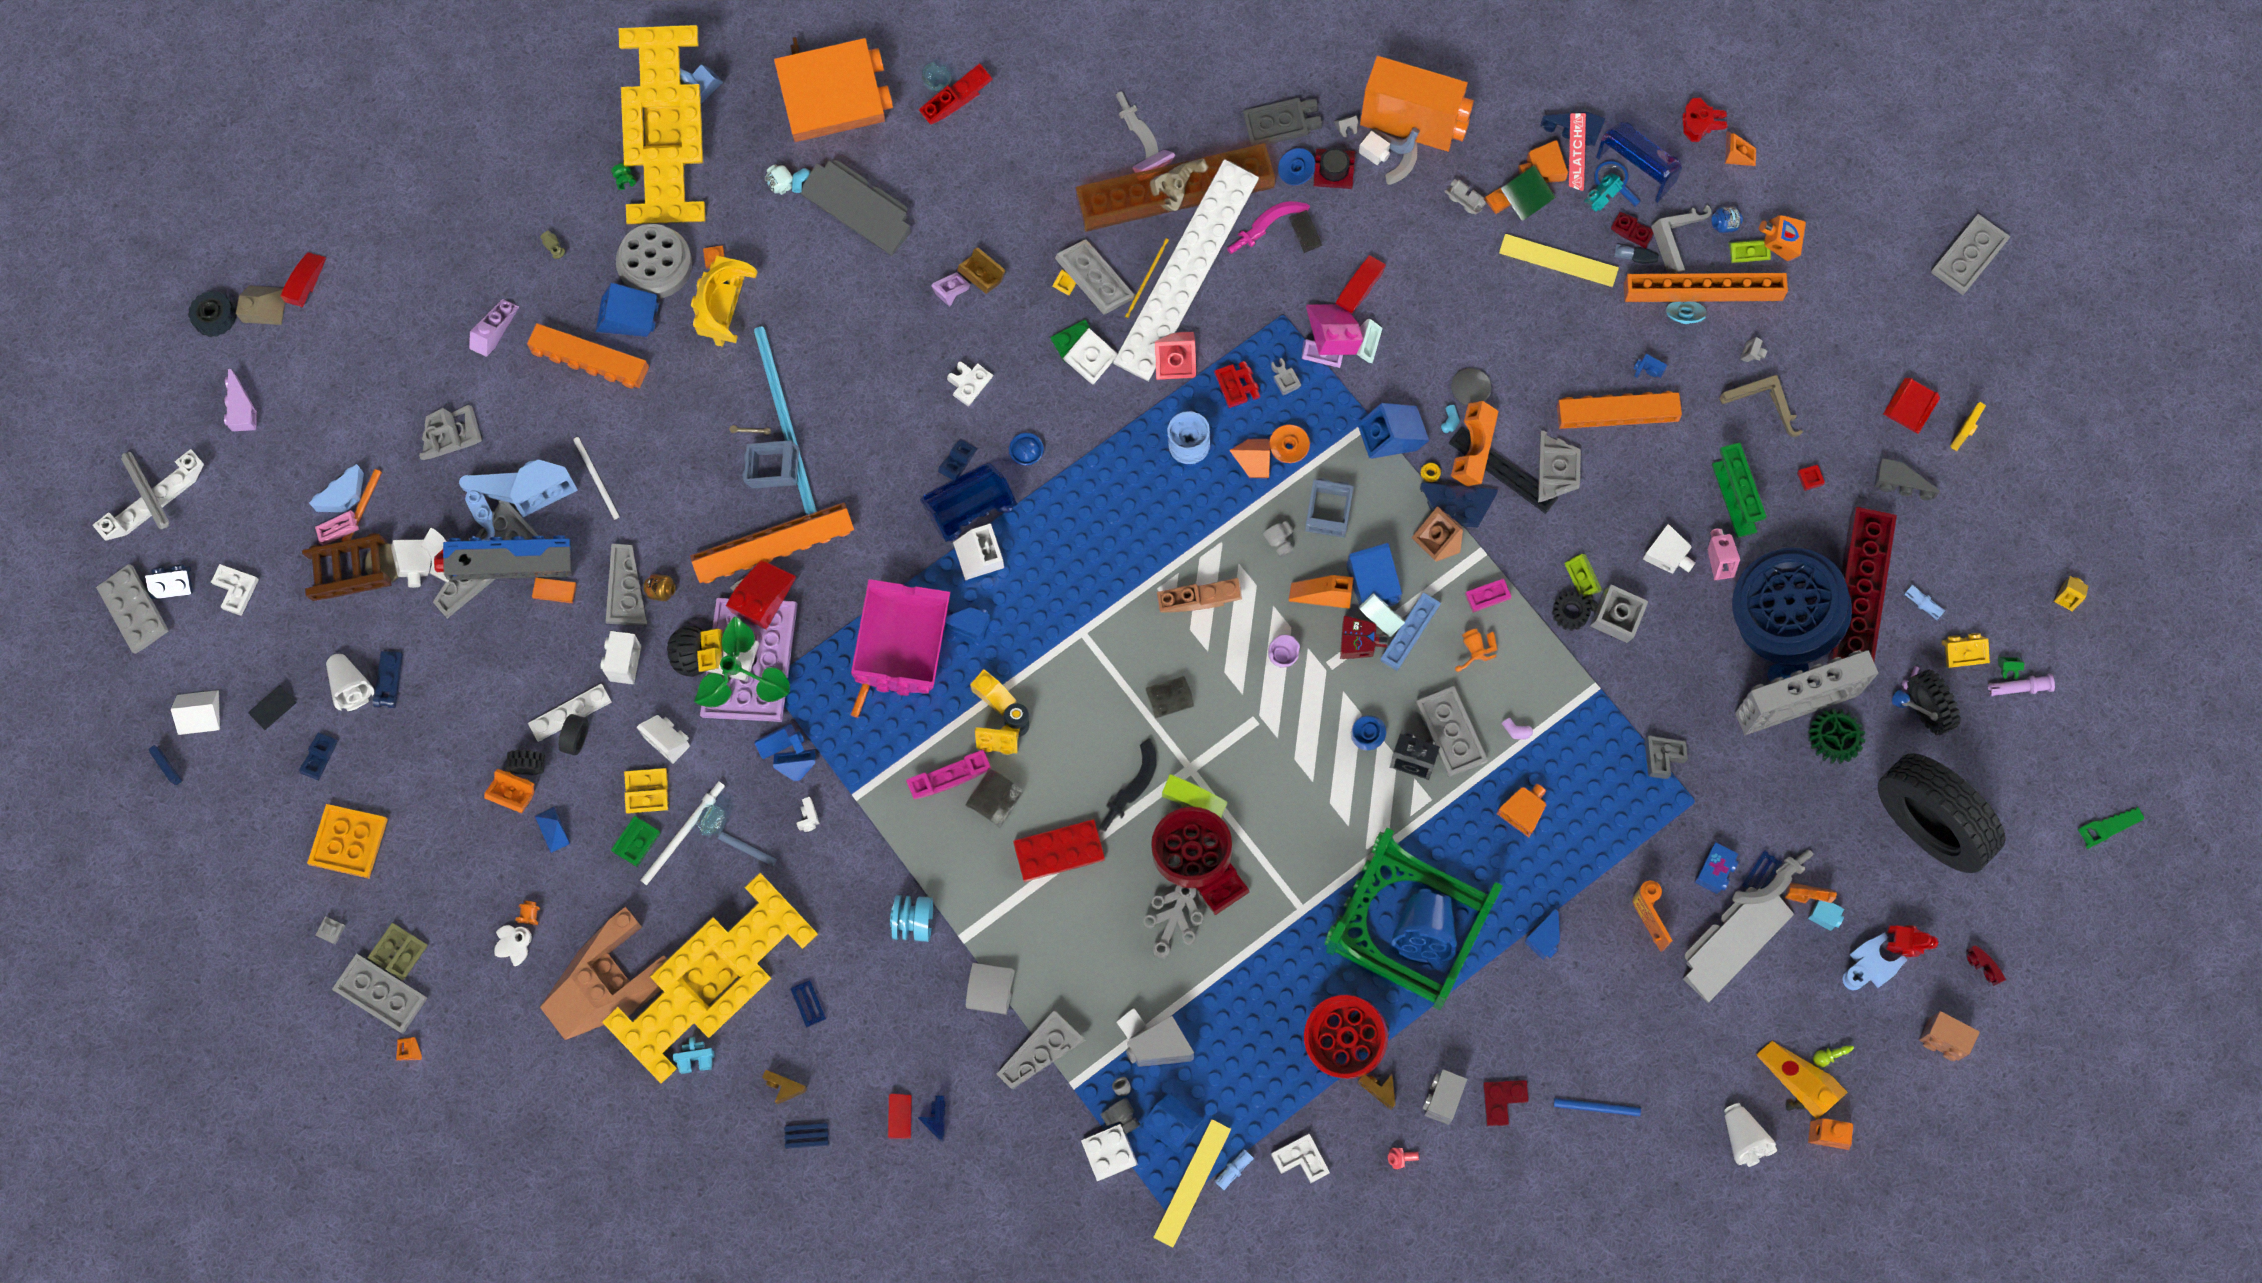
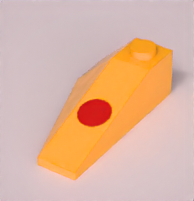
(1808, 1083)

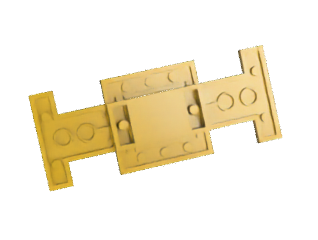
(670, 124)
(702, 971)

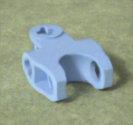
(1871, 965)

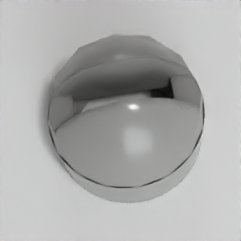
(1121, 1086)

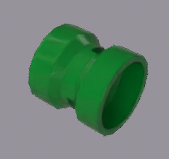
(623, 176)

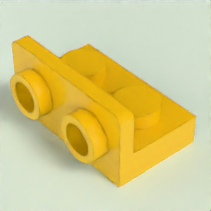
(1967, 650)

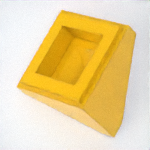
(1064, 282)

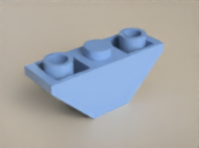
(340, 493)

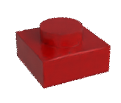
(1811, 477)

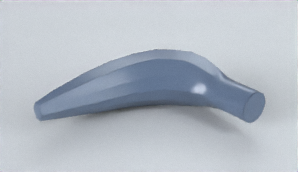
(1400, 146)

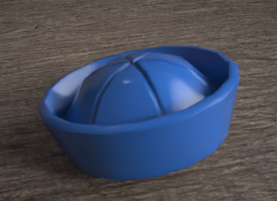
(1026, 448)
(1368, 732)

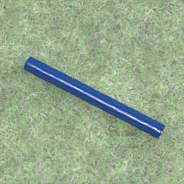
(1598, 1107)

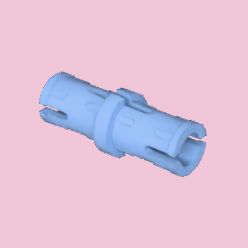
(1924, 602)
(1234, 1169)

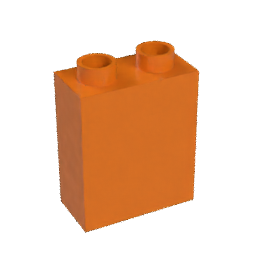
(832, 89)
(1412, 97)

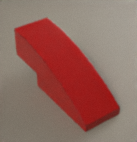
(302, 279)
(1361, 284)

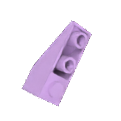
(491, 328)
(240, 410)

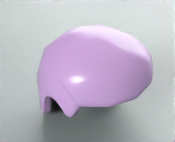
(1283, 651)

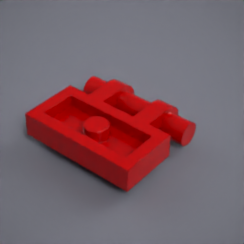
(1231, 386)

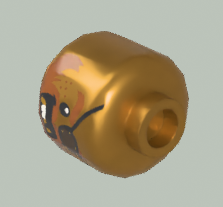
(659, 587)

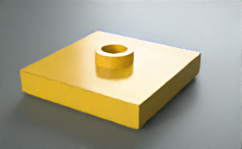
(1968, 427)

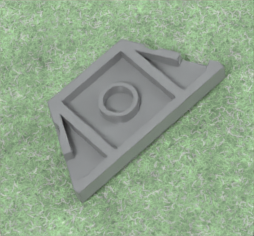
(1557, 467)

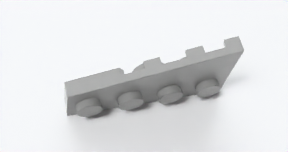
(1043, 1047)

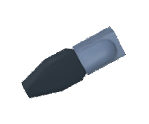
(1636, 254)

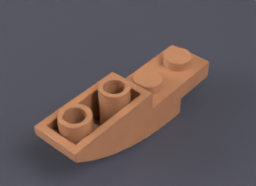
(1199, 597)

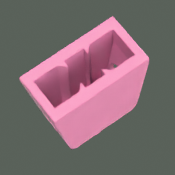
(1721, 551)

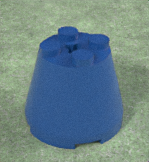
(1426, 928)

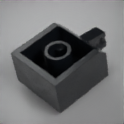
(1414, 756)

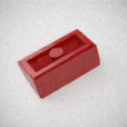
(899, 1116)

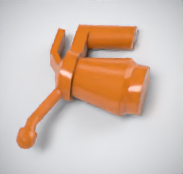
(1474, 643)

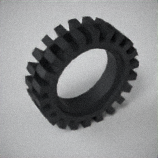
(1931, 694)

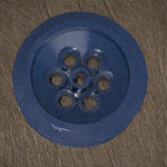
(1792, 640)

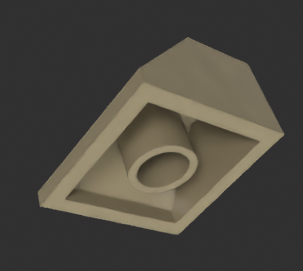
(261, 305)

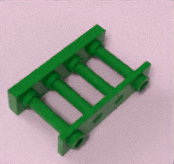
(1738, 490)

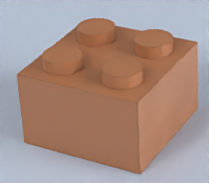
(1949, 1036)

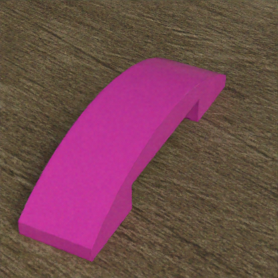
(949, 776)

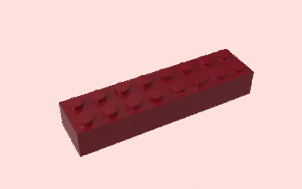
(1866, 576)

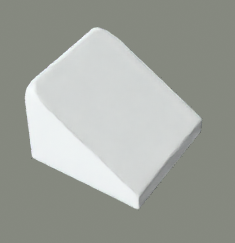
(1131, 1024)

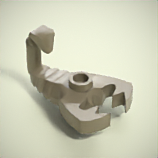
(1175, 181)

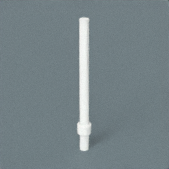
(708, 800)

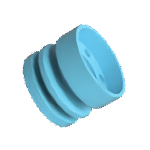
(911, 918)

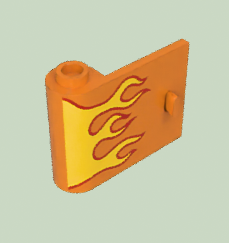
(1643, 902)

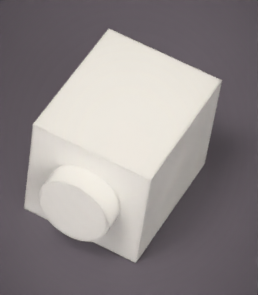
(1375, 148)

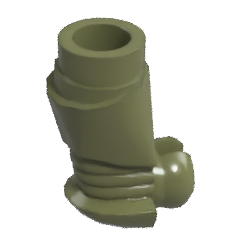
(552, 244)

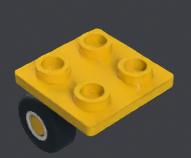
(1006, 739)

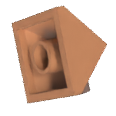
(1439, 535)

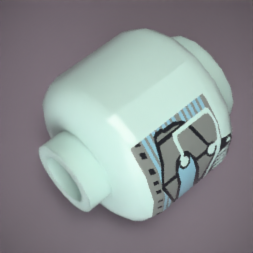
(779, 179)

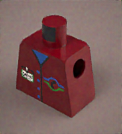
(1360, 639)

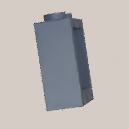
(789, 464)
(1324, 526)

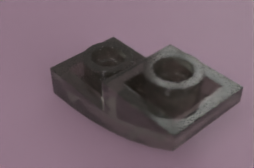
(1305, 231)

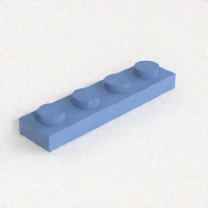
(1410, 631)

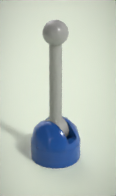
(1902, 700)

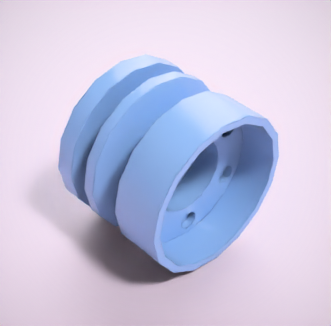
(1188, 437)

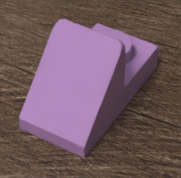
(950, 287)

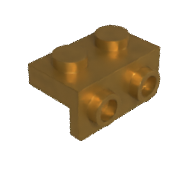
(982, 271)

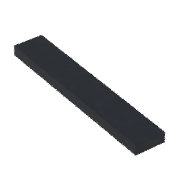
(1505, 472)

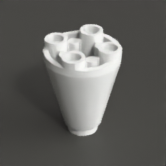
(1747, 1136)

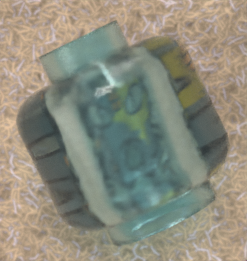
(711, 821)

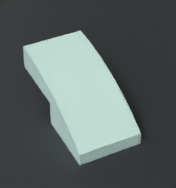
(1381, 615)

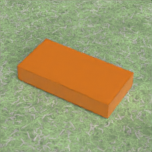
(554, 590)

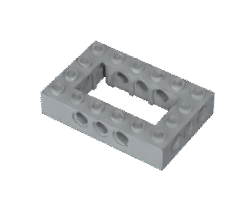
(1776, 703)

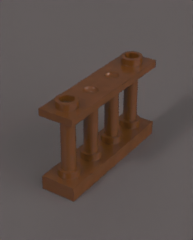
(357, 582)

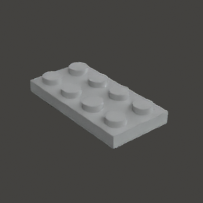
(1970, 254)
(1094, 276)
(132, 609)
(1451, 731)
(379, 993)

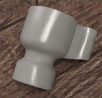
(1277, 536)

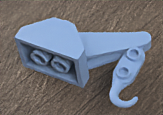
(529, 489)

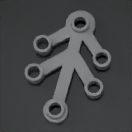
(1174, 915)

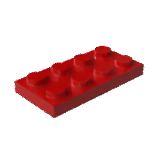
(1059, 850)

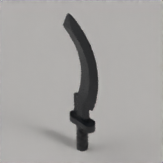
(1136, 788)

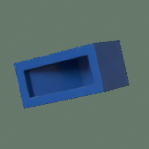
(969, 622)
(1545, 937)

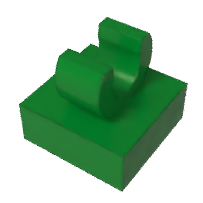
(2010, 664)

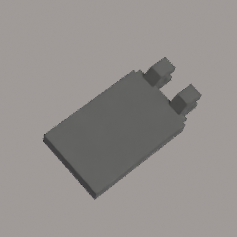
(1281, 121)

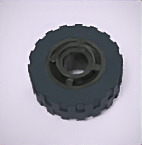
(218, 322)

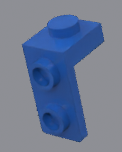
(779, 741)

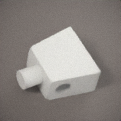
(1670, 552)
(411, 560)

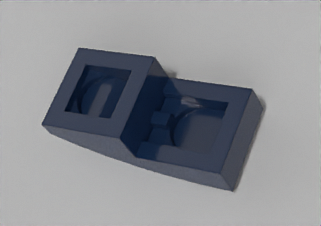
(957, 460)
(318, 756)

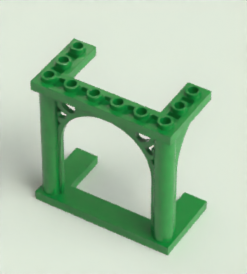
(1390, 854)

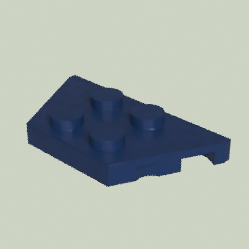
(1461, 503)

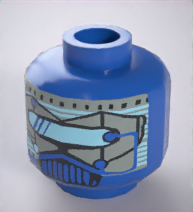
(1726, 219)

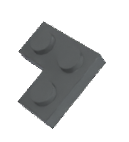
(1660, 753)

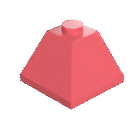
(1175, 356)

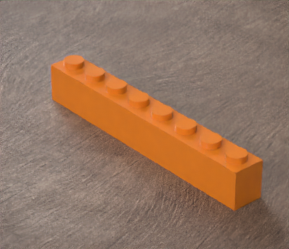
(1705, 287)
(771, 543)

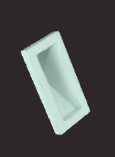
(1371, 335)

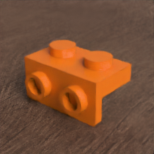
(510, 791)

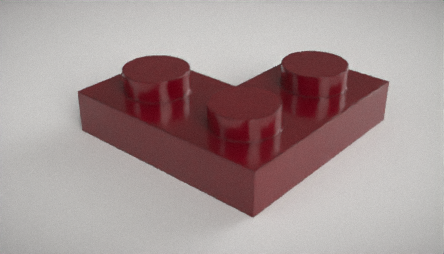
(1497, 1097)

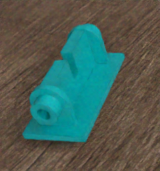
(1609, 185)

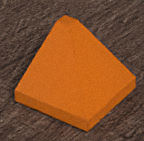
(411, 1049)

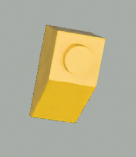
(2071, 593)
(992, 692)

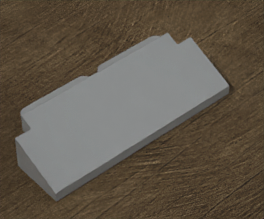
(1728, 948)

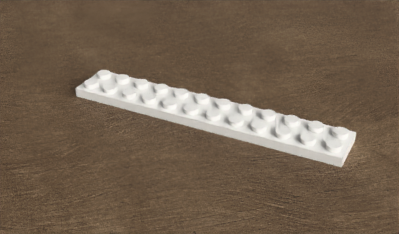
(1187, 268)

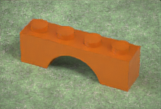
(1481, 422)

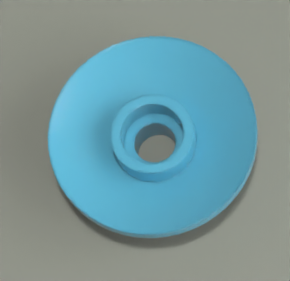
(1686, 312)

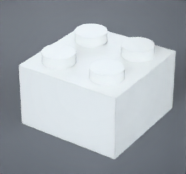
(621, 657)

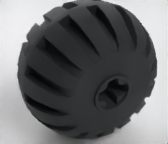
(683, 650)

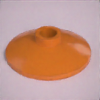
(1289, 435)

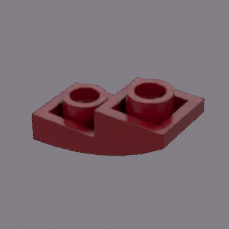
(1630, 229)
(1979, 959)

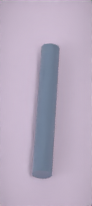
(747, 849)

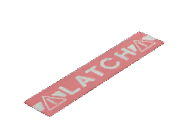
(1577, 150)

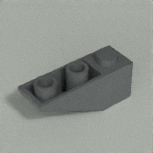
(1895, 473)

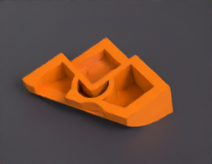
(1803, 893)

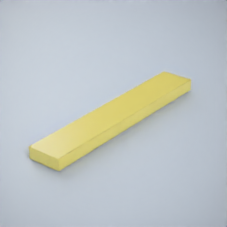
(1559, 260)
(1192, 1183)

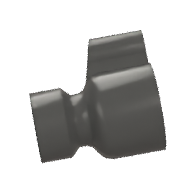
(1123, 1113)

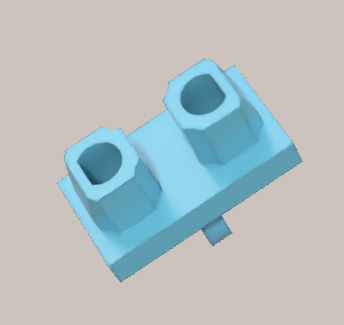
(703, 1056)

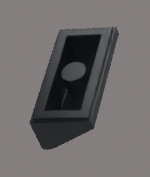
(272, 707)

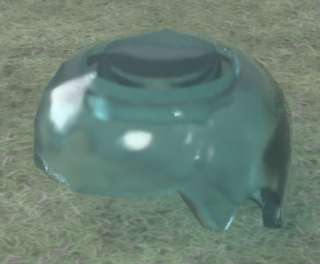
(932, 73)

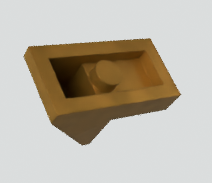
(789, 1088)
(1384, 1094)

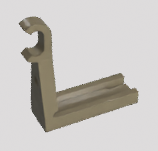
(1776, 394)

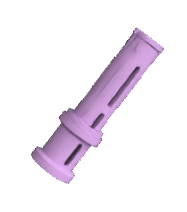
(2031, 685)

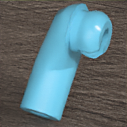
(799, 177)
(1452, 421)

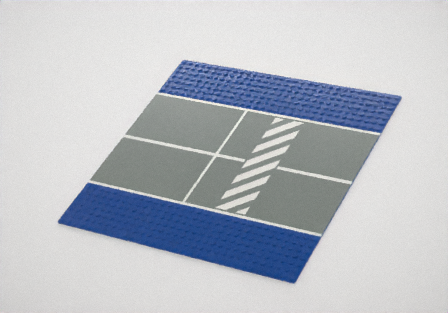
(1083, 639)

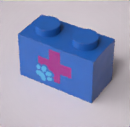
(1716, 868)

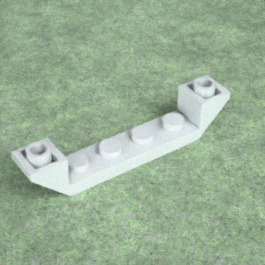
(165, 491)

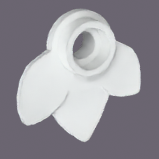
(510, 945)

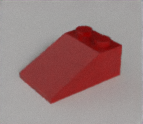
(760, 594)

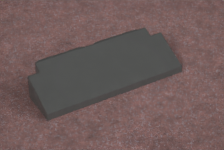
(862, 209)

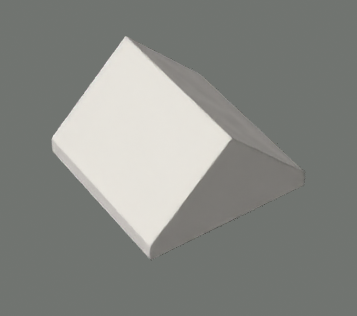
(196, 712)

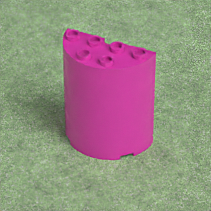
(900, 637)

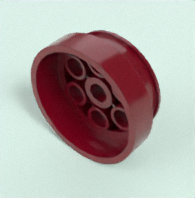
(1174, 829)

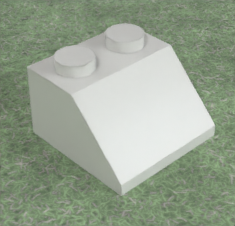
(664, 737)

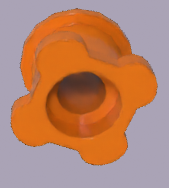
(528, 913)

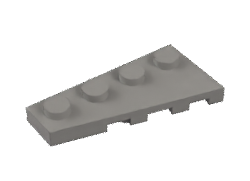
(624, 592)

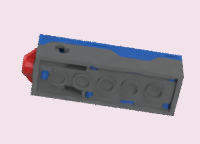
(505, 558)

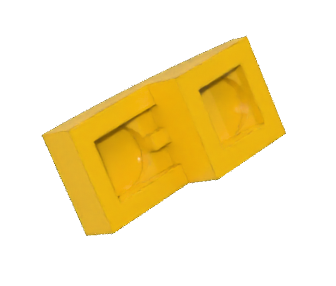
(711, 652)

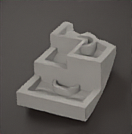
(442, 434)

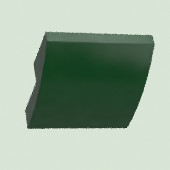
(1528, 192)

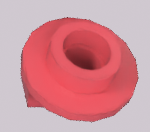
(1400, 1157)

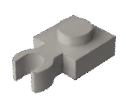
(1285, 379)

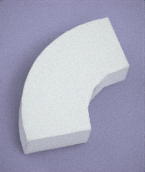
(434, 544)

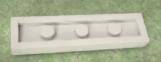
(580, 705)

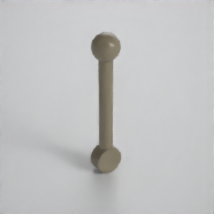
(733, 429)

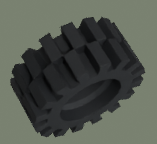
(1571, 599)
(525, 762)

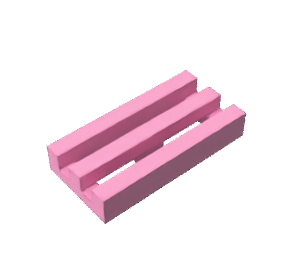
(336, 531)

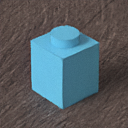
(1827, 915)

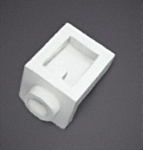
(809, 812)

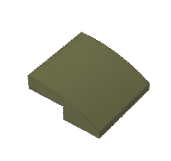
(404, 958)

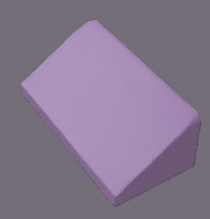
(1158, 160)
(1311, 353)

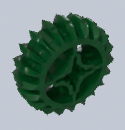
(1837, 751)

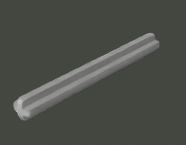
(145, 490)

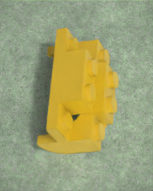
(717, 301)

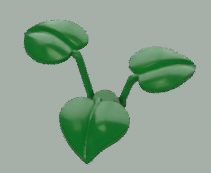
(713, 688)

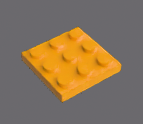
(347, 841)

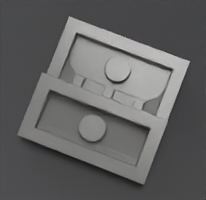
(989, 988)

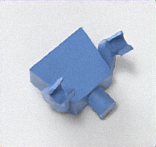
(704, 77)

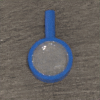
(1619, 170)

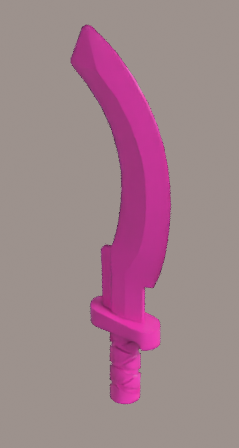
(1264, 220)

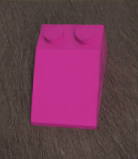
(1334, 330)

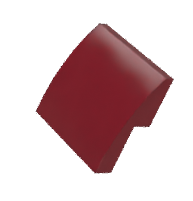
(1224, 890)

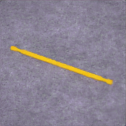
(1146, 278)

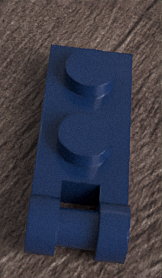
(388, 679)

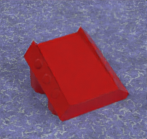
(1912, 405)

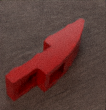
(956, 96)

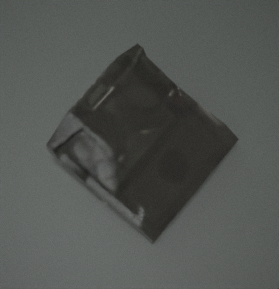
(995, 797)

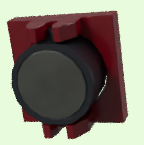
(1334, 167)

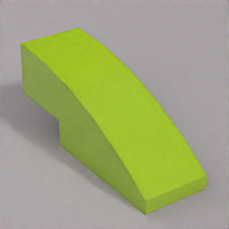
(1192, 795)

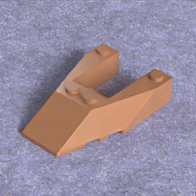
(595, 983)

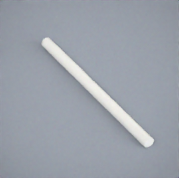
(596, 478)

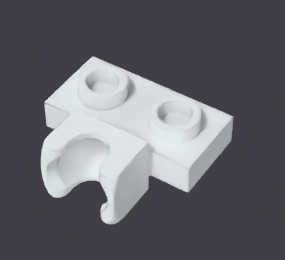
(969, 382)

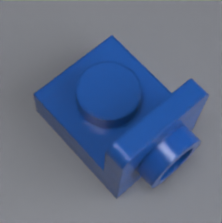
(1651, 365)

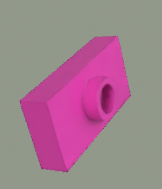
(1488, 595)

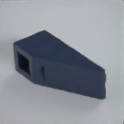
(1592, 130)

